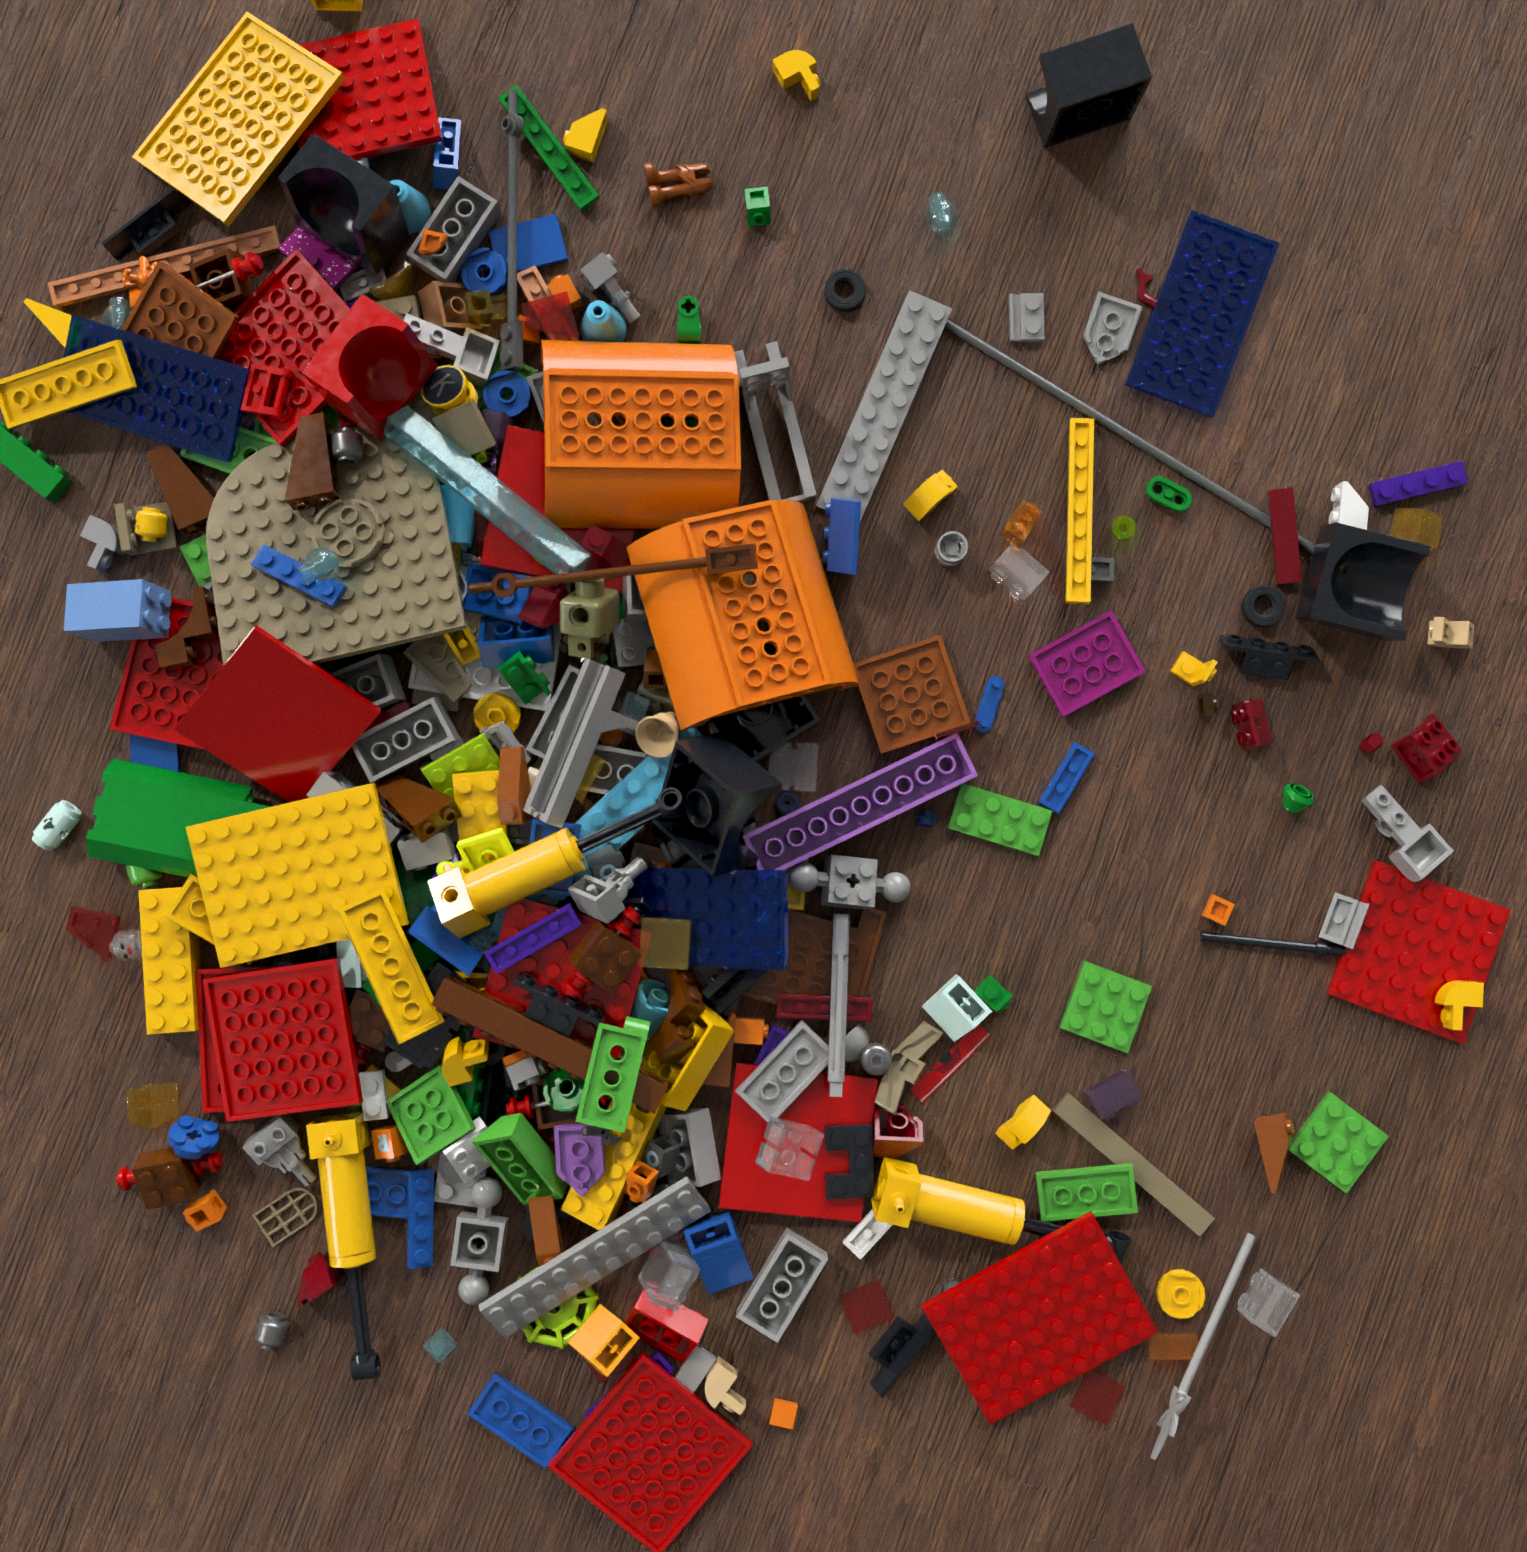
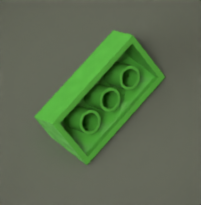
(520, 1158)

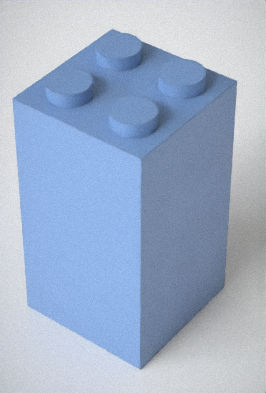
(117, 610)

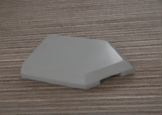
(1110, 327)

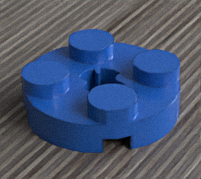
(474, 267)
(495, 389)
(187, 1127)

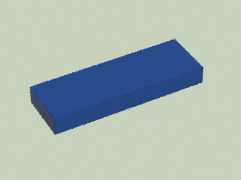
(1066, 778)

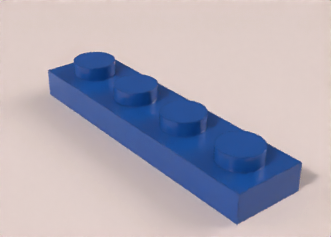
(285, 570)
(420, 1218)

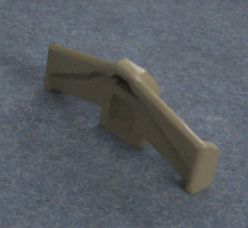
(906, 1065)

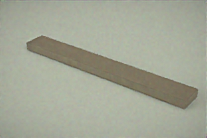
(1144, 1172)

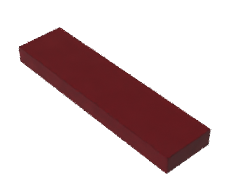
(1284, 535)
(818, 1007)

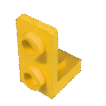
(1193, 670)

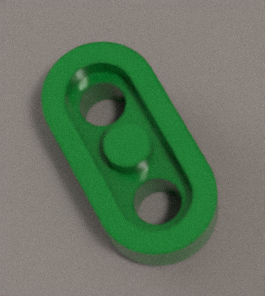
(1168, 492)

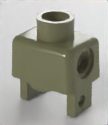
(602, 614)

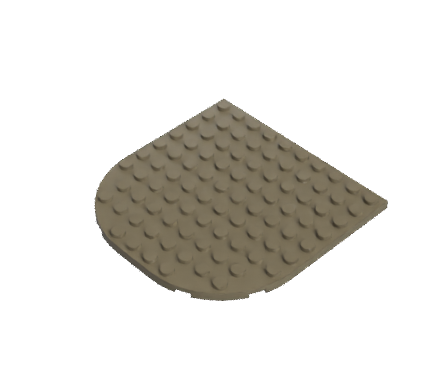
(391, 600)

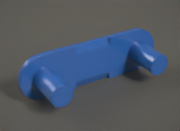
(989, 703)

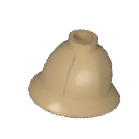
(658, 734)

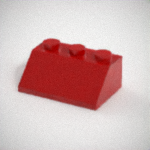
(665, 1329)

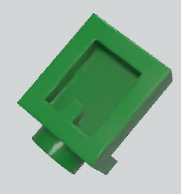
(758, 206)
(993, 994)

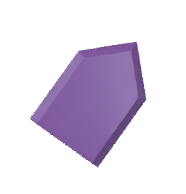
(578, 1157)

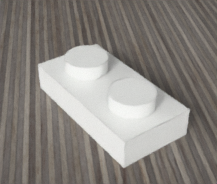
(374, 1095)
(865, 1235)

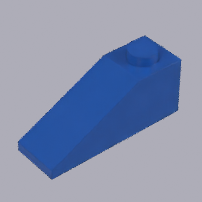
(447, 154)

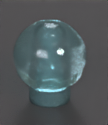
(941, 213)
(116, 312)
(319, 565)

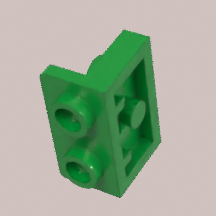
(523, 678)

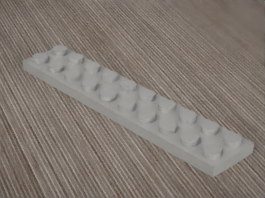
(886, 401)
(594, 1257)

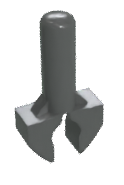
(608, 1138)

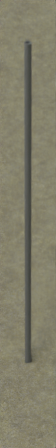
(1117, 428)

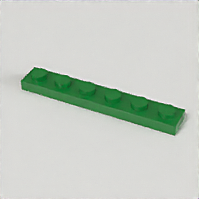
(553, 153)

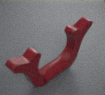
(1142, 295)

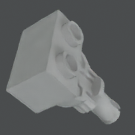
(600, 273)
(604, 896)
(280, 1147)

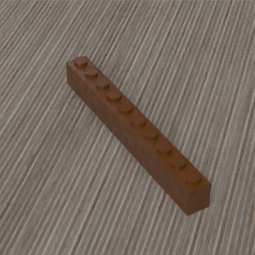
(538, 1041)

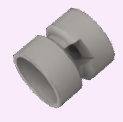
(950, 549)

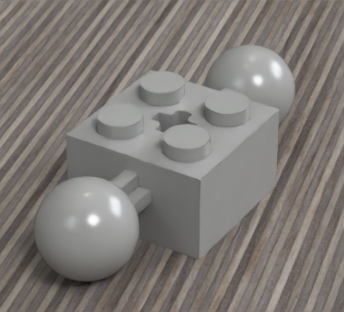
(838, 893)
(467, 1250)

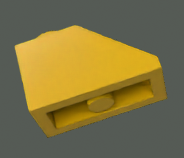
(586, 135)
(463, 645)

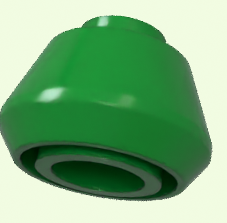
(1296, 798)

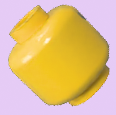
(151, 524)

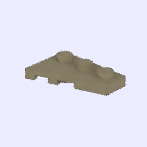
(440, 665)

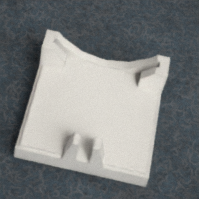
(465, 1156)

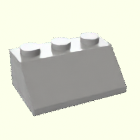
(697, 1151)

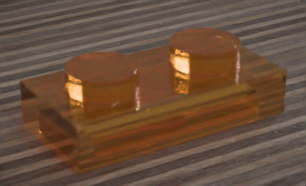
(1172, 1346)

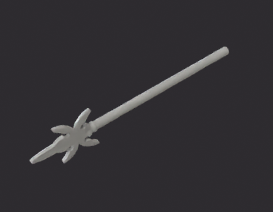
(1179, 1398)

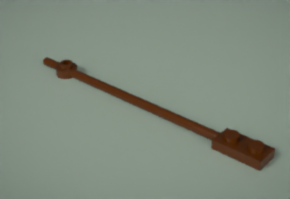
(716, 560)

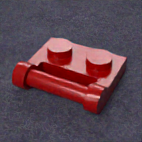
(260, 389)

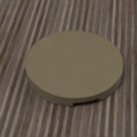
(350, 530)

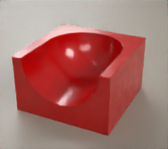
(370, 366)

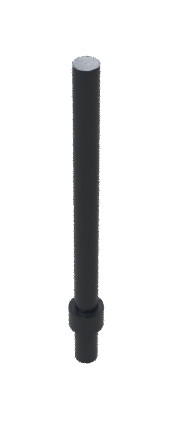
(1316, 948)

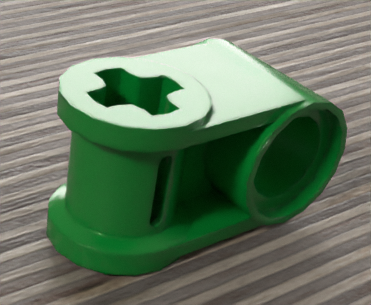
(688, 323)

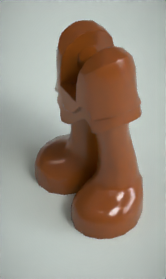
(684, 173)

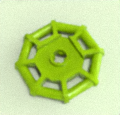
(560, 1319)

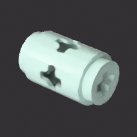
(65, 818)

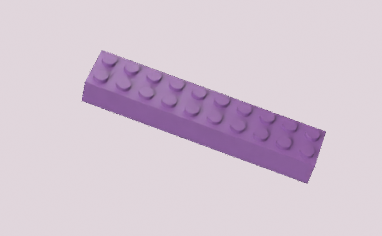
(861, 805)

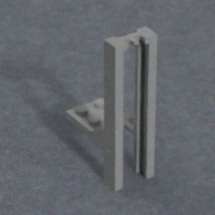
(753, 379)
(574, 741)

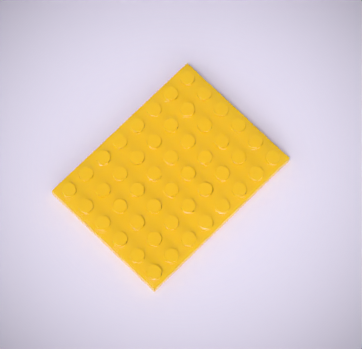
(238, 118)
(286, 869)

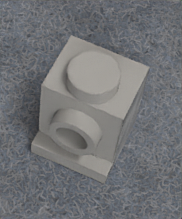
(526, 1072)

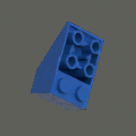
(718, 1252)

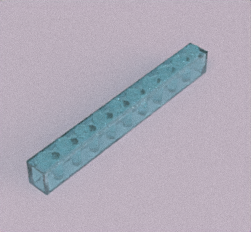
(485, 492)

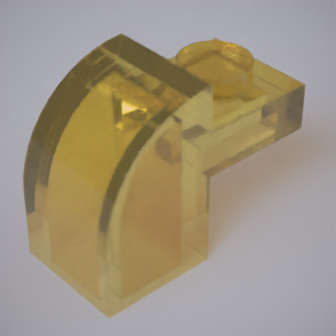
(485, 309)

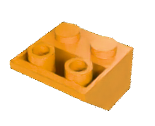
(603, 1340)

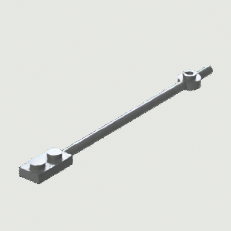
(512, 331)

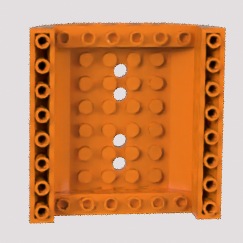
(640, 470)
(709, 621)

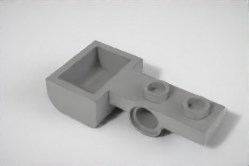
(471, 352)
(1419, 847)

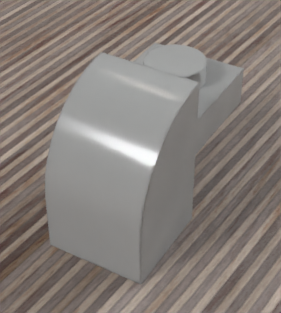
(107, 542)

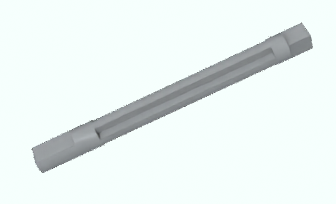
(838, 1004)

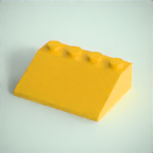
(709, 1036)

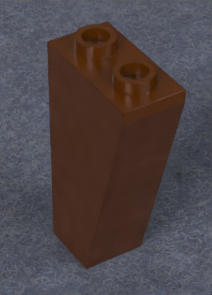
(313, 469)
(182, 488)
(417, 806)

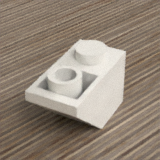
(1348, 507)

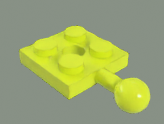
(474, 848)

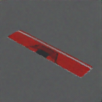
(950, 1063)

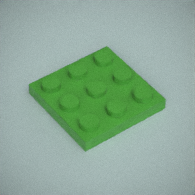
(1105, 1006)
(430, 1115)
(1337, 1142)

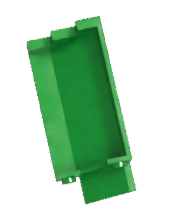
(147, 813)

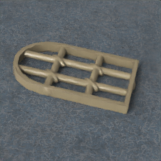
(299, 1213)

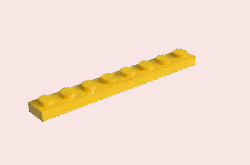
(1079, 511)

